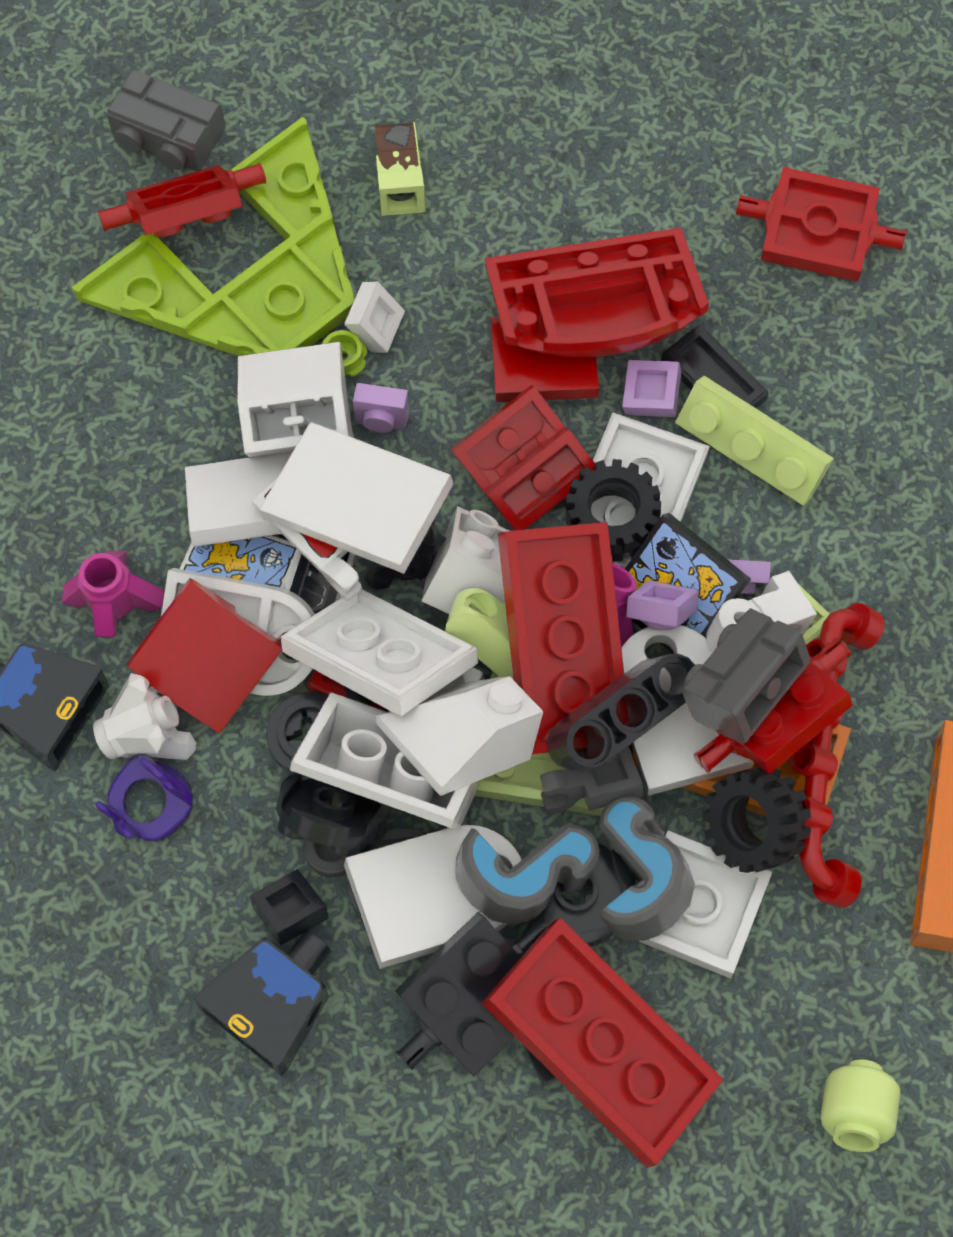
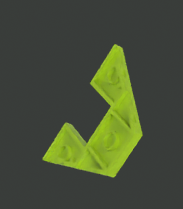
(274, 304)

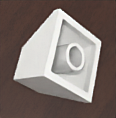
(466, 732)

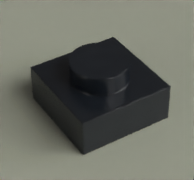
(289, 907)

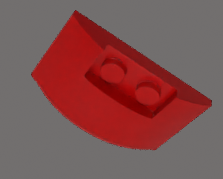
(597, 294)

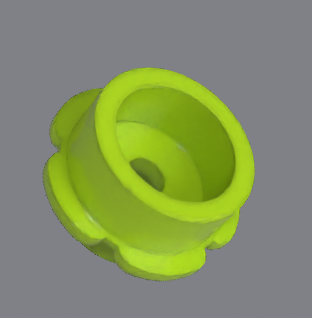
(352, 348)

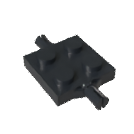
(450, 990)

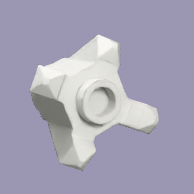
(142, 724)

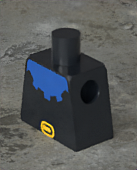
(47, 700)
(269, 998)

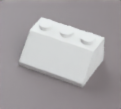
(357, 756)

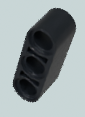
(599, 719)

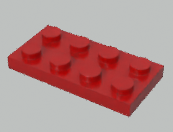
(561, 619)
(603, 1042)

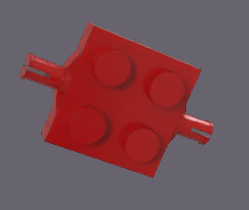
(183, 199)
(820, 224)
(796, 719)

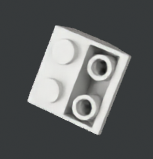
(288, 391)
(465, 560)

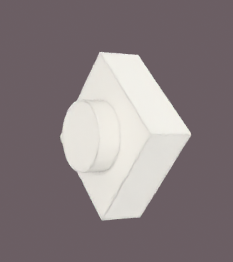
(374, 317)

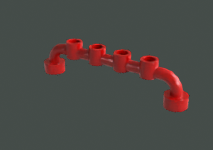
(832, 880)

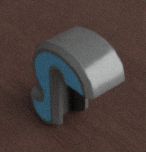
(664, 874)
(525, 889)

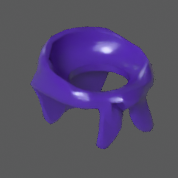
(178, 799)

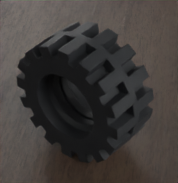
(622, 483)
(731, 828)

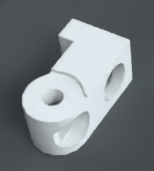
(780, 600)

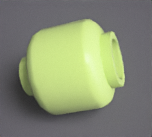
(860, 1106)

